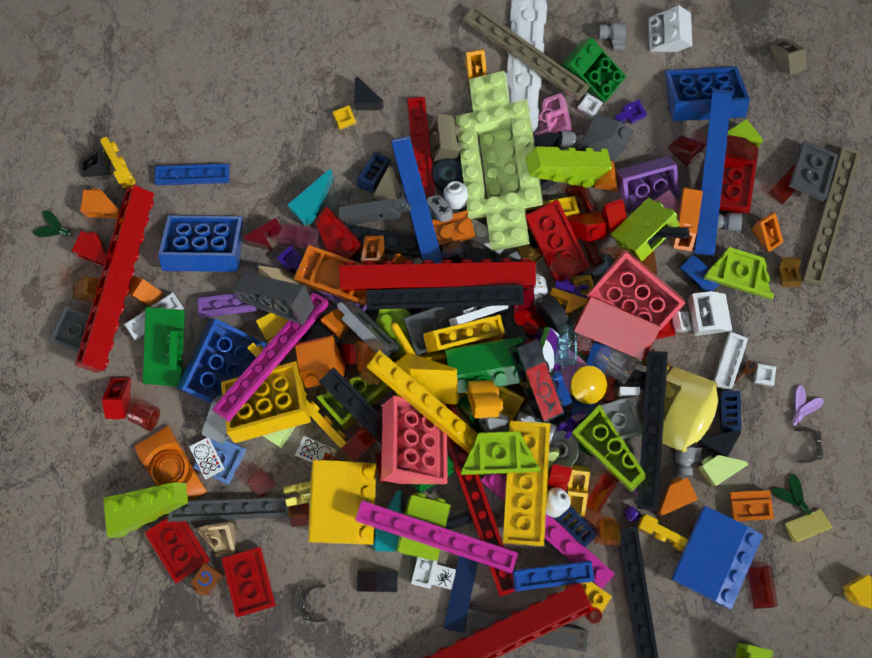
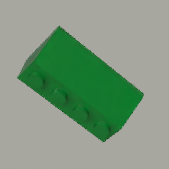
(484, 362)

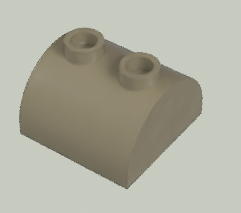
(443, 138)

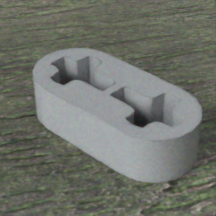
(439, 208)

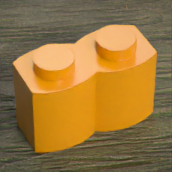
(484, 399)

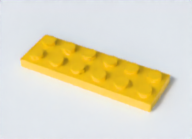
(528, 490)

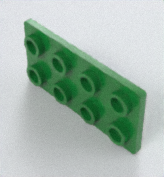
(163, 346)

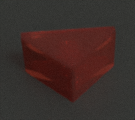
(686, 149)

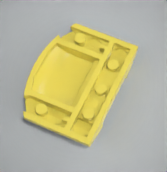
(688, 408)

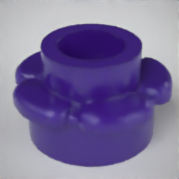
(632, 514)

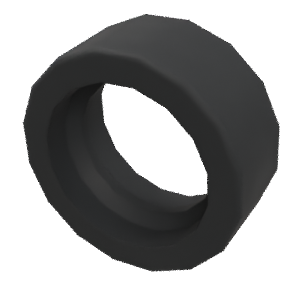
(552, 313)

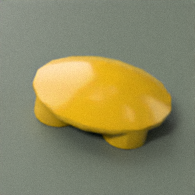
(588, 385)

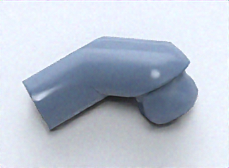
(600, 270)

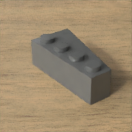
(275, 297)

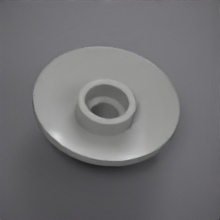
(571, 448)

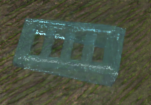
(566, 347)

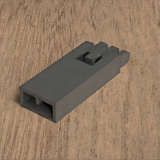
(373, 211)
(367, 329)

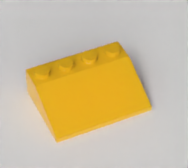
(272, 407)
(335, 501)

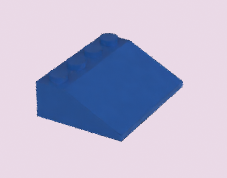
(691, 92)
(201, 243)
(217, 358)
(717, 557)

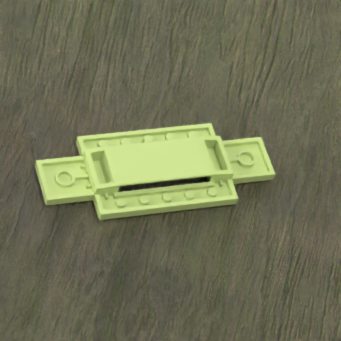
(504, 143)

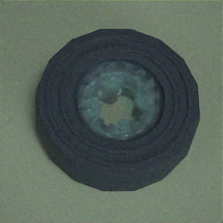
(444, 166)

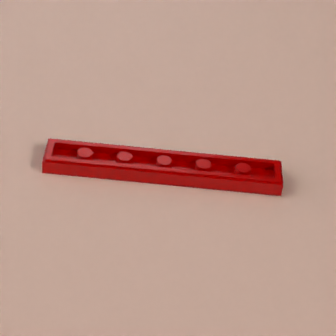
(420, 142)

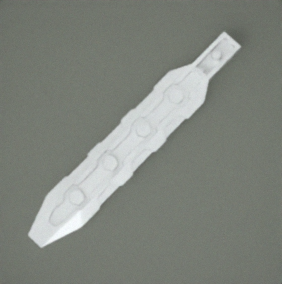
(524, 83)

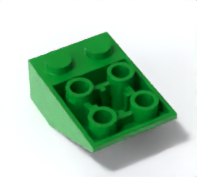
(595, 68)

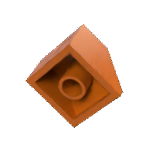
(317, 358)

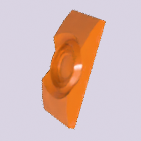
(321, 272)
(168, 462)

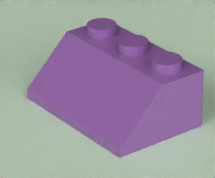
(647, 180)

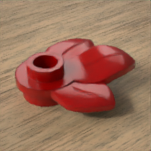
(530, 320)

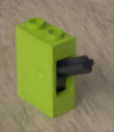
(648, 229)
(432, 512)

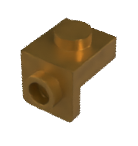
(789, 272)

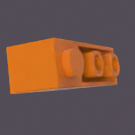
(688, 216)

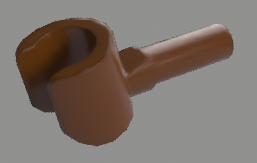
(745, 370)

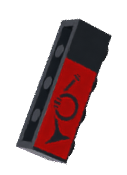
(536, 380)

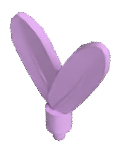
(803, 408)

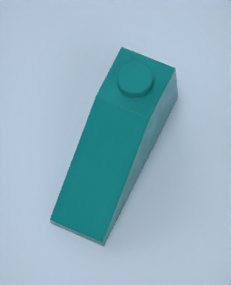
(309, 202)
(383, 540)

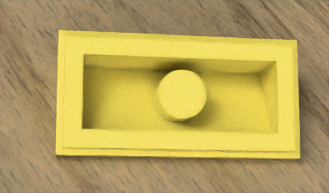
(807, 526)

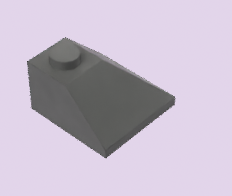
(606, 134)

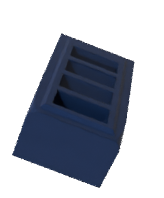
(367, 182)
(723, 411)
(578, 535)

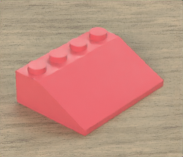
(637, 290)
(411, 446)

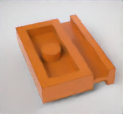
(457, 228)
(751, 505)

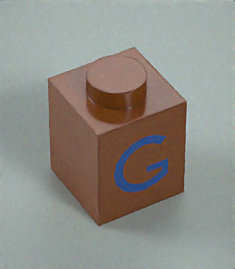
(206, 579)

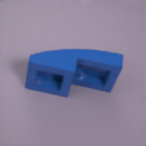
(695, 271)

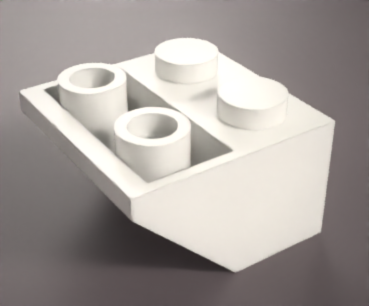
(670, 30)
(709, 313)

